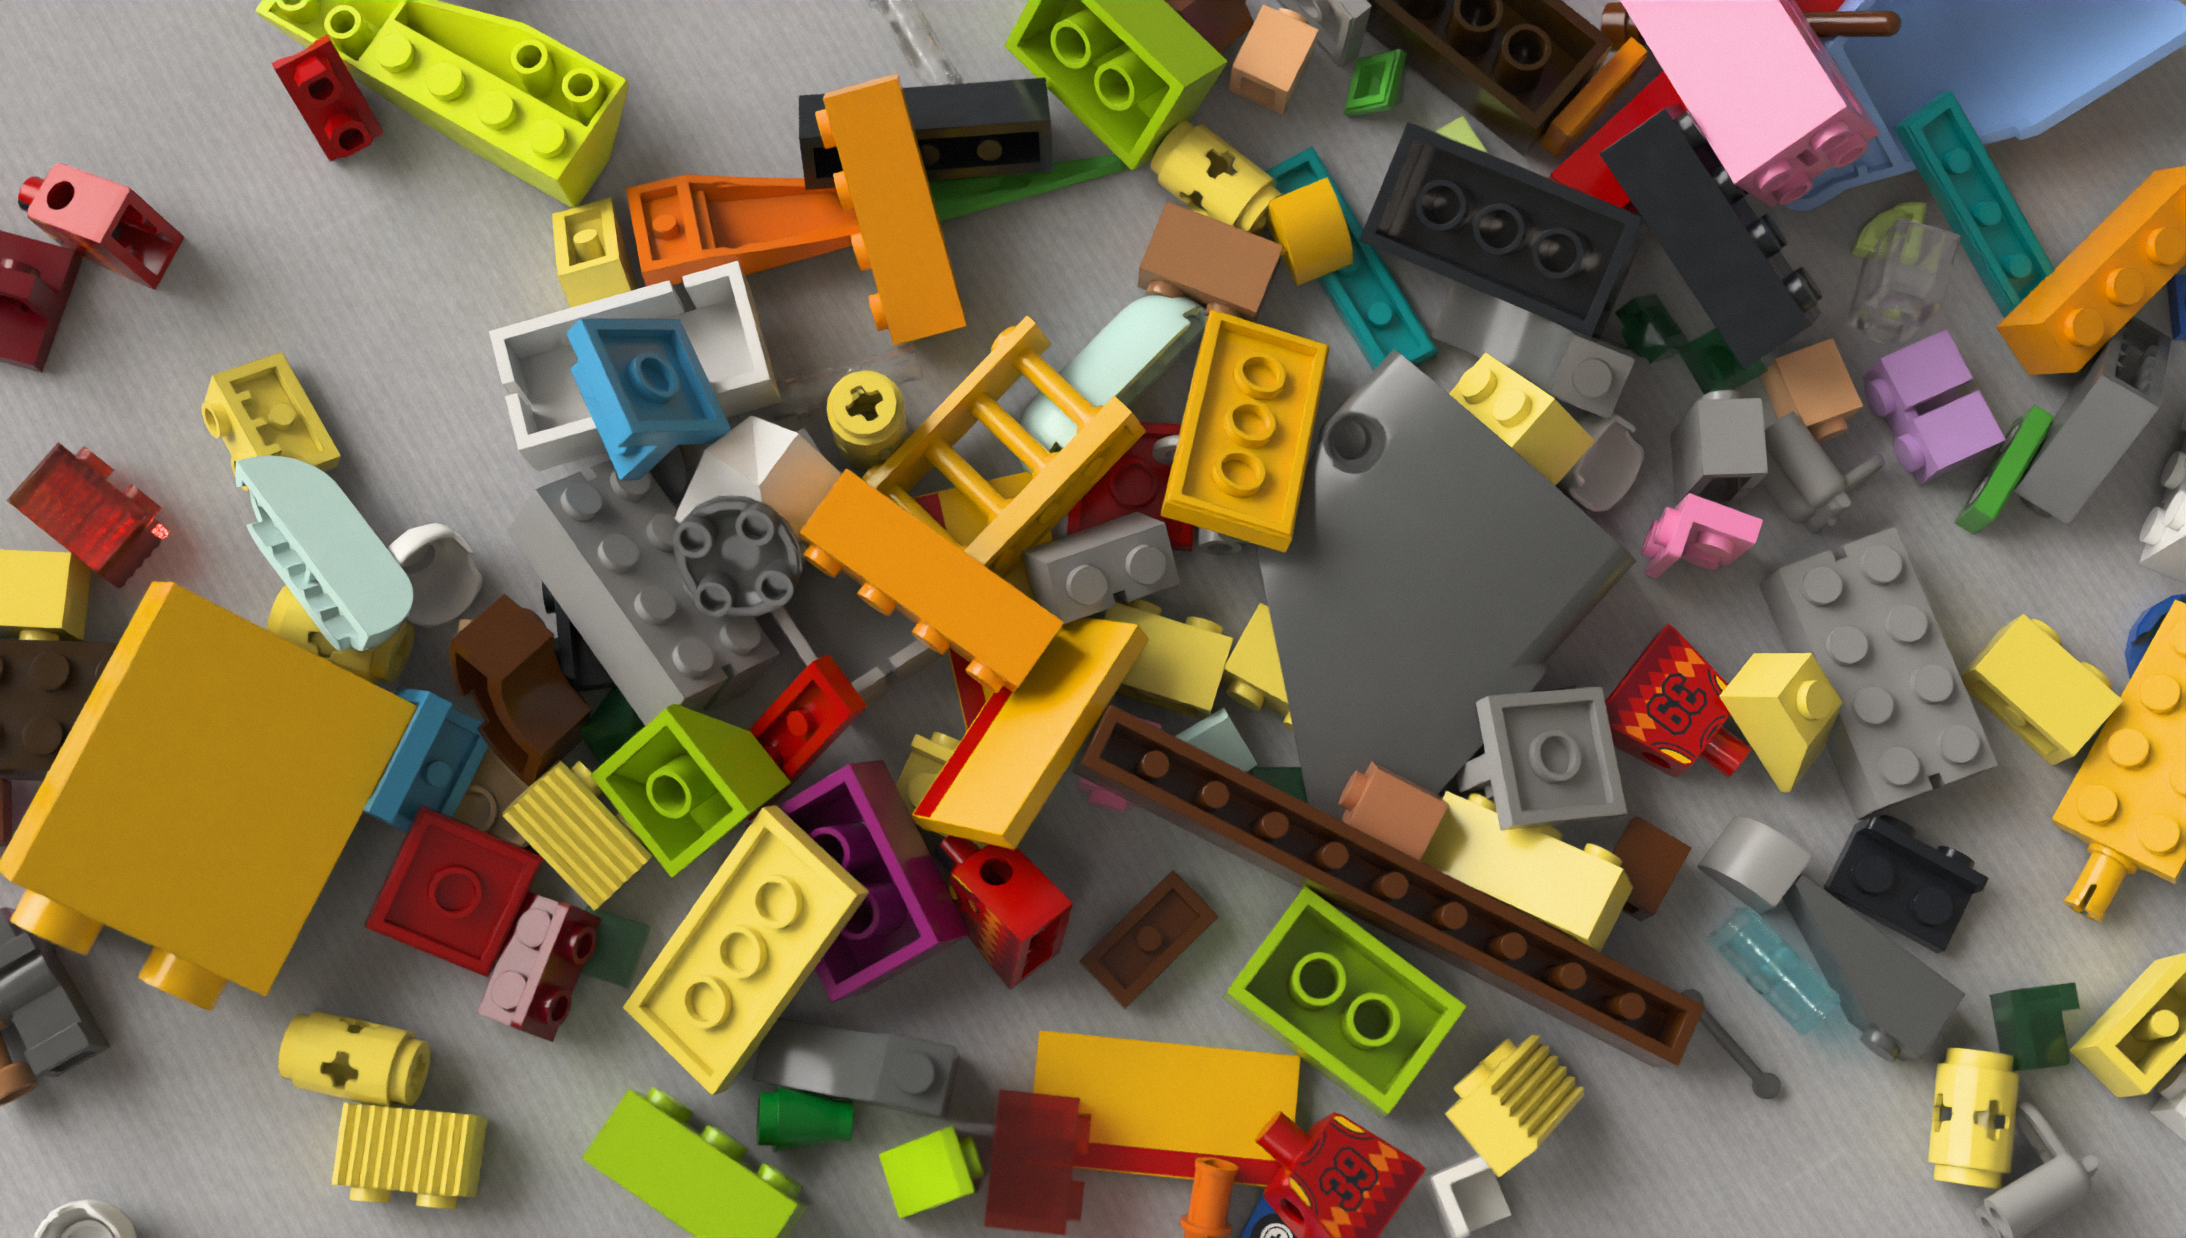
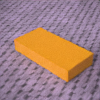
(1594, 98)

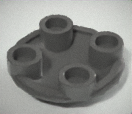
(737, 557)

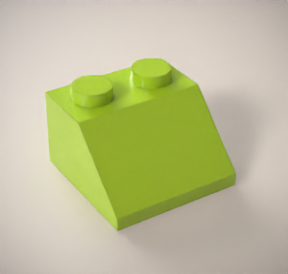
(688, 783)

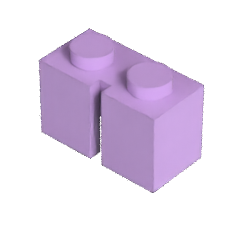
(1928, 418)

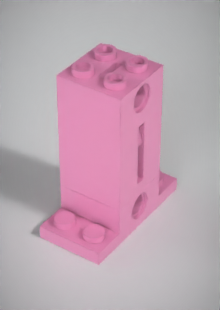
(1758, 90)

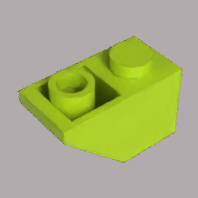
(931, 1171)

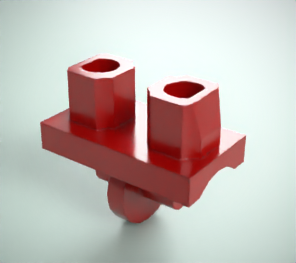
(328, 99)

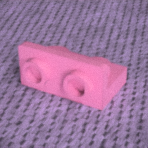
(1701, 530)

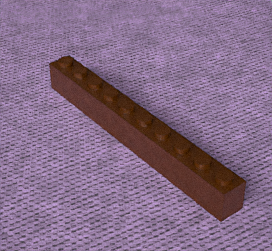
(1388, 888)

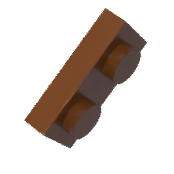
(1148, 939)

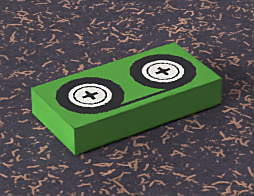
(2005, 470)

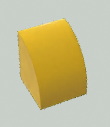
(1311, 231)

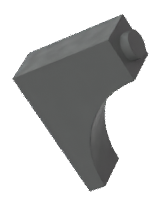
(1551, 356)
(2097, 421)
(860, 1066)

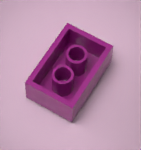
(872, 836)

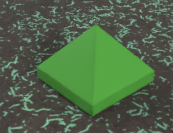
(1376, 83)

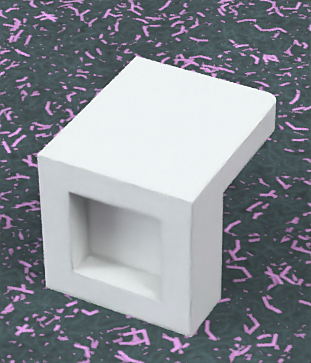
(1466, 1197)

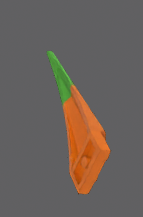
(771, 222)

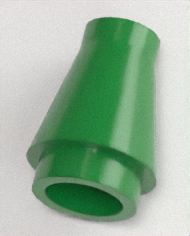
(800, 1119)

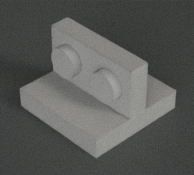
(1546, 759)

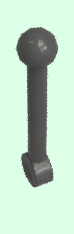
(1763, 1084)

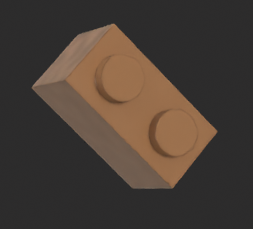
(1209, 263)

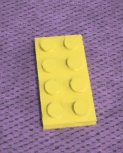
(745, 949)

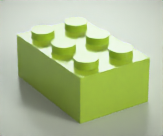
(1118, 67)
(1344, 1002)
(692, 1173)

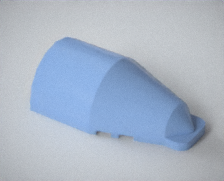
(2006, 62)

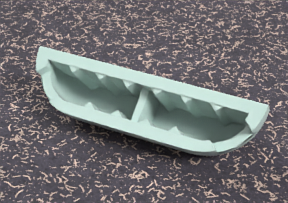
(1119, 362)
(325, 552)

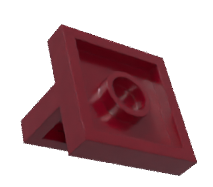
(33, 297)

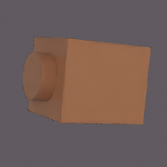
(1392, 809)

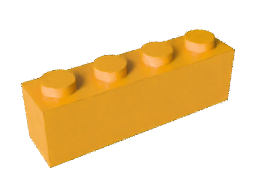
(894, 209)
(2103, 279)
(929, 582)

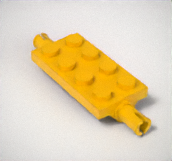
(2133, 781)

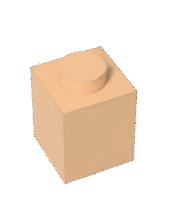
(1273, 58)
(1814, 387)

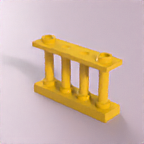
(1057, 477)

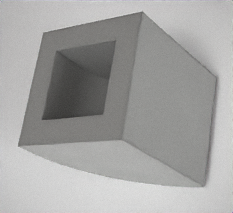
(1754, 863)

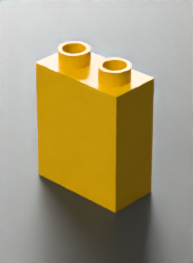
(202, 797)

